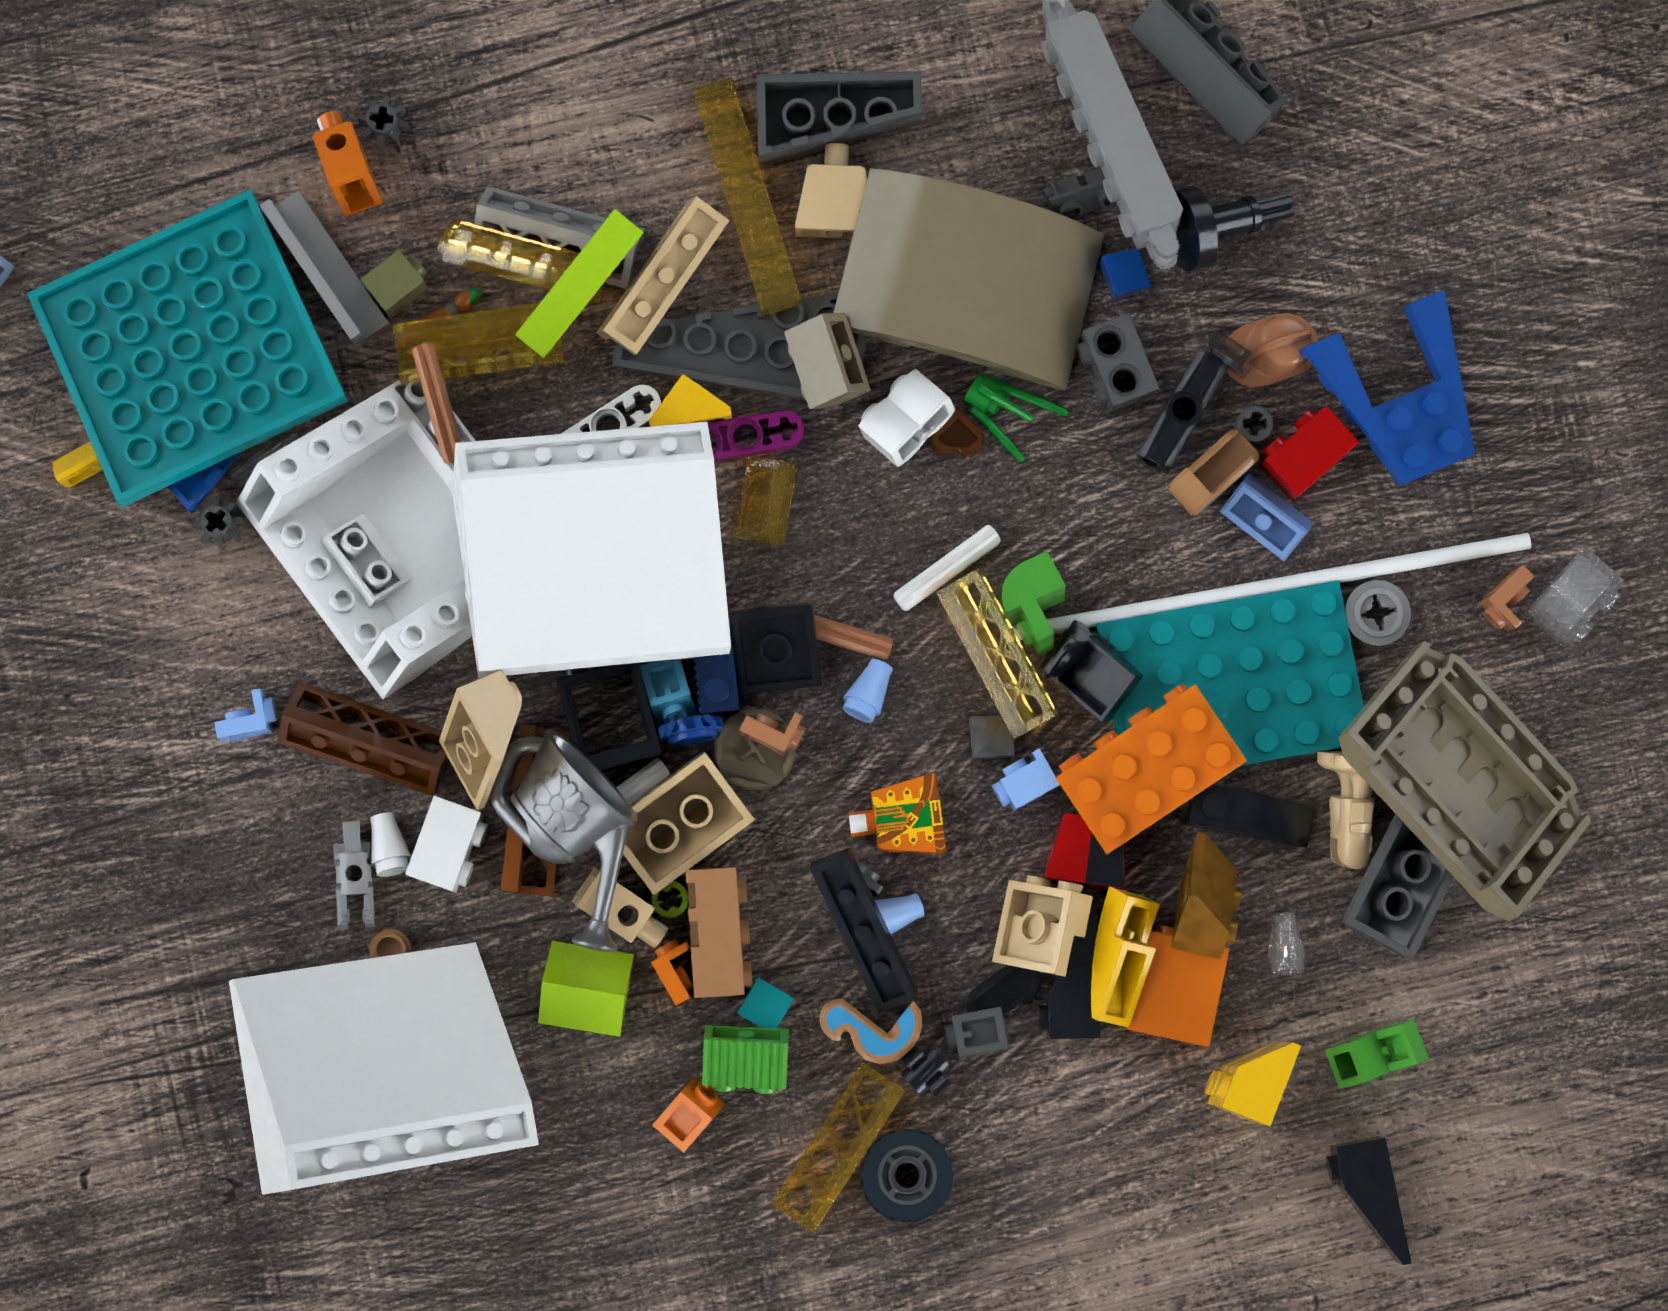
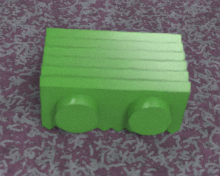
(745, 1058)

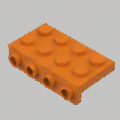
(1149, 767)

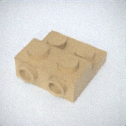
(1041, 924)

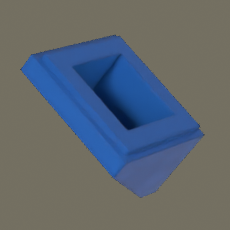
(1125, 273)

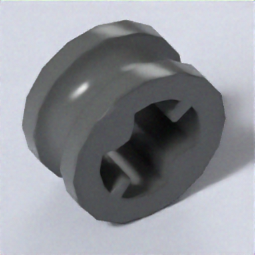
(1264, 416)

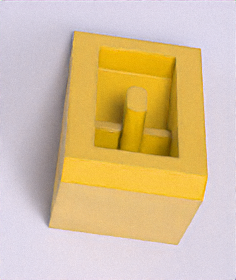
(689, 404)

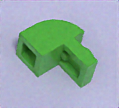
(1028, 592)
(1376, 1053)

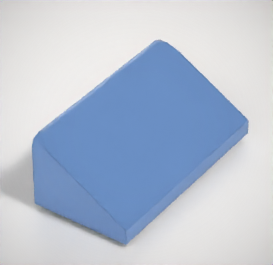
(1266, 517)

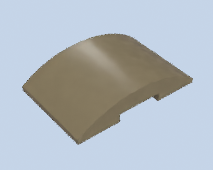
(969, 275)

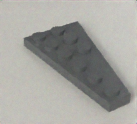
(731, 348)

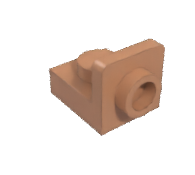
(1511, 591)
(766, 733)

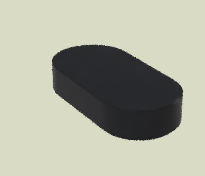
(1005, 989)

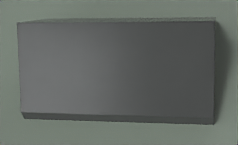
(1398, 892)

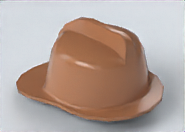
(1274, 348)

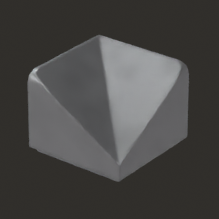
(990, 738)

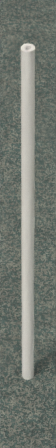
(1341, 574)

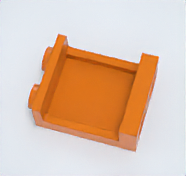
(1179, 992)

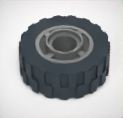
(933, 1179)

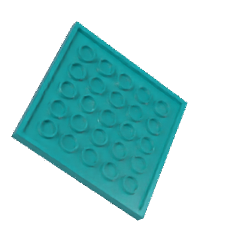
(186, 348)

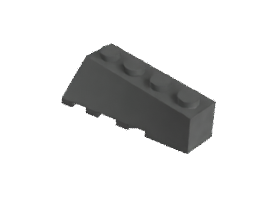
(1209, 64)

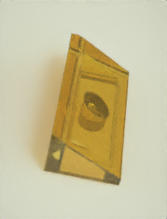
(765, 501)

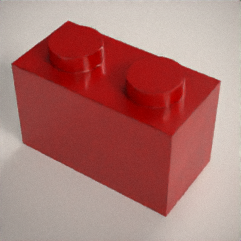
(1308, 453)

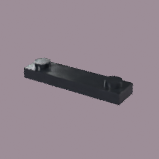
(863, 930)

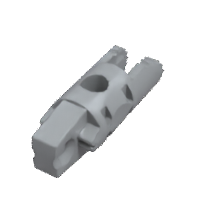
(353, 854)

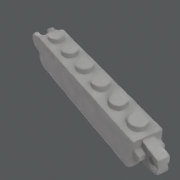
(1114, 130)

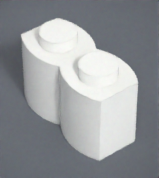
(906, 417)

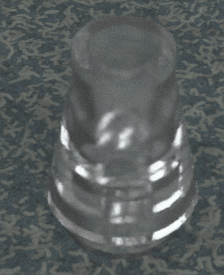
(1286, 947)

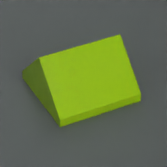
(585, 989)

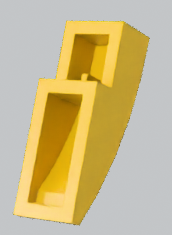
(1121, 955)

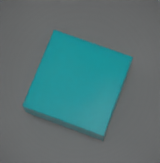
(765, 1005)

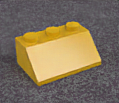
(1254, 1082)

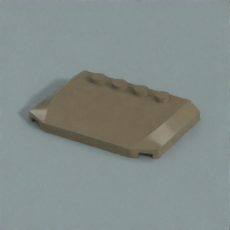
(1466, 778)

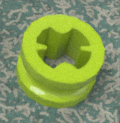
(673, 912)

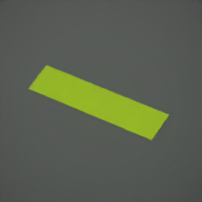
(579, 283)

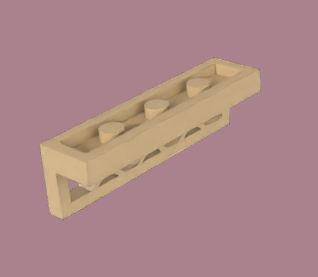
(663, 275)

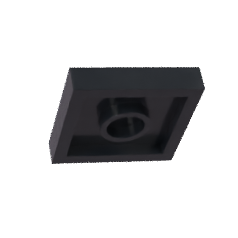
(775, 648)

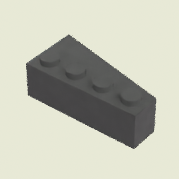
(823, 108)

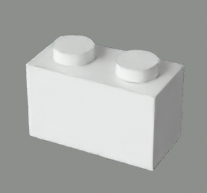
(446, 845)

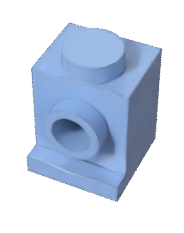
(1025, 782)

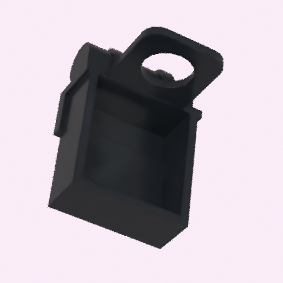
(1090, 671)

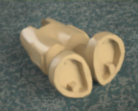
(1349, 813)

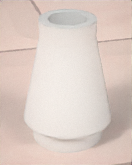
(388, 846)

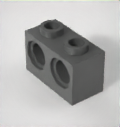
(1128, 361)

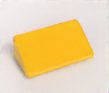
(76, 465)

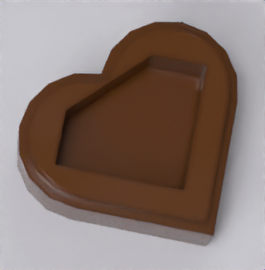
(958, 436)

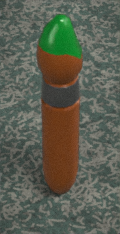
(462, 302)

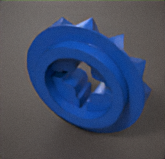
(691, 730)

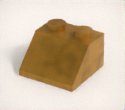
(1206, 901)

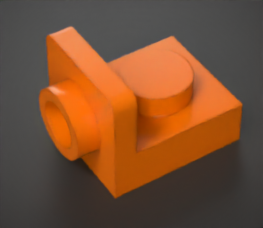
(674, 979)
(689, 1114)

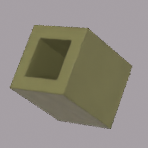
(396, 282)

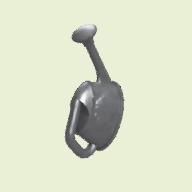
(563, 813)

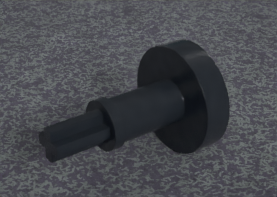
(1204, 224)

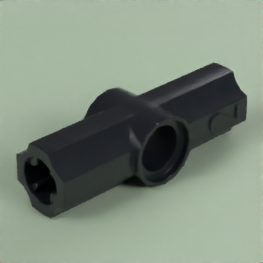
(1194, 389)

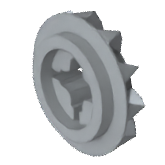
(1388, 597)

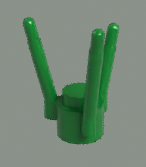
(991, 394)

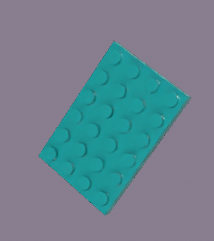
(1266, 664)

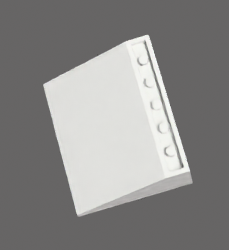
(370, 533)
(591, 548)
(377, 1067)

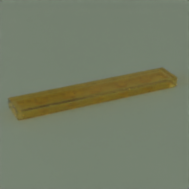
(747, 196)

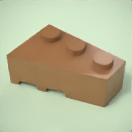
(718, 932)

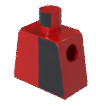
(1081, 859)

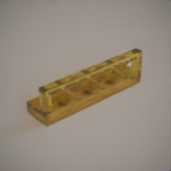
(506, 255)
(471, 336)
(991, 656)
(851, 1157)

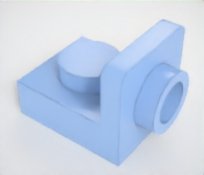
(242, 725)

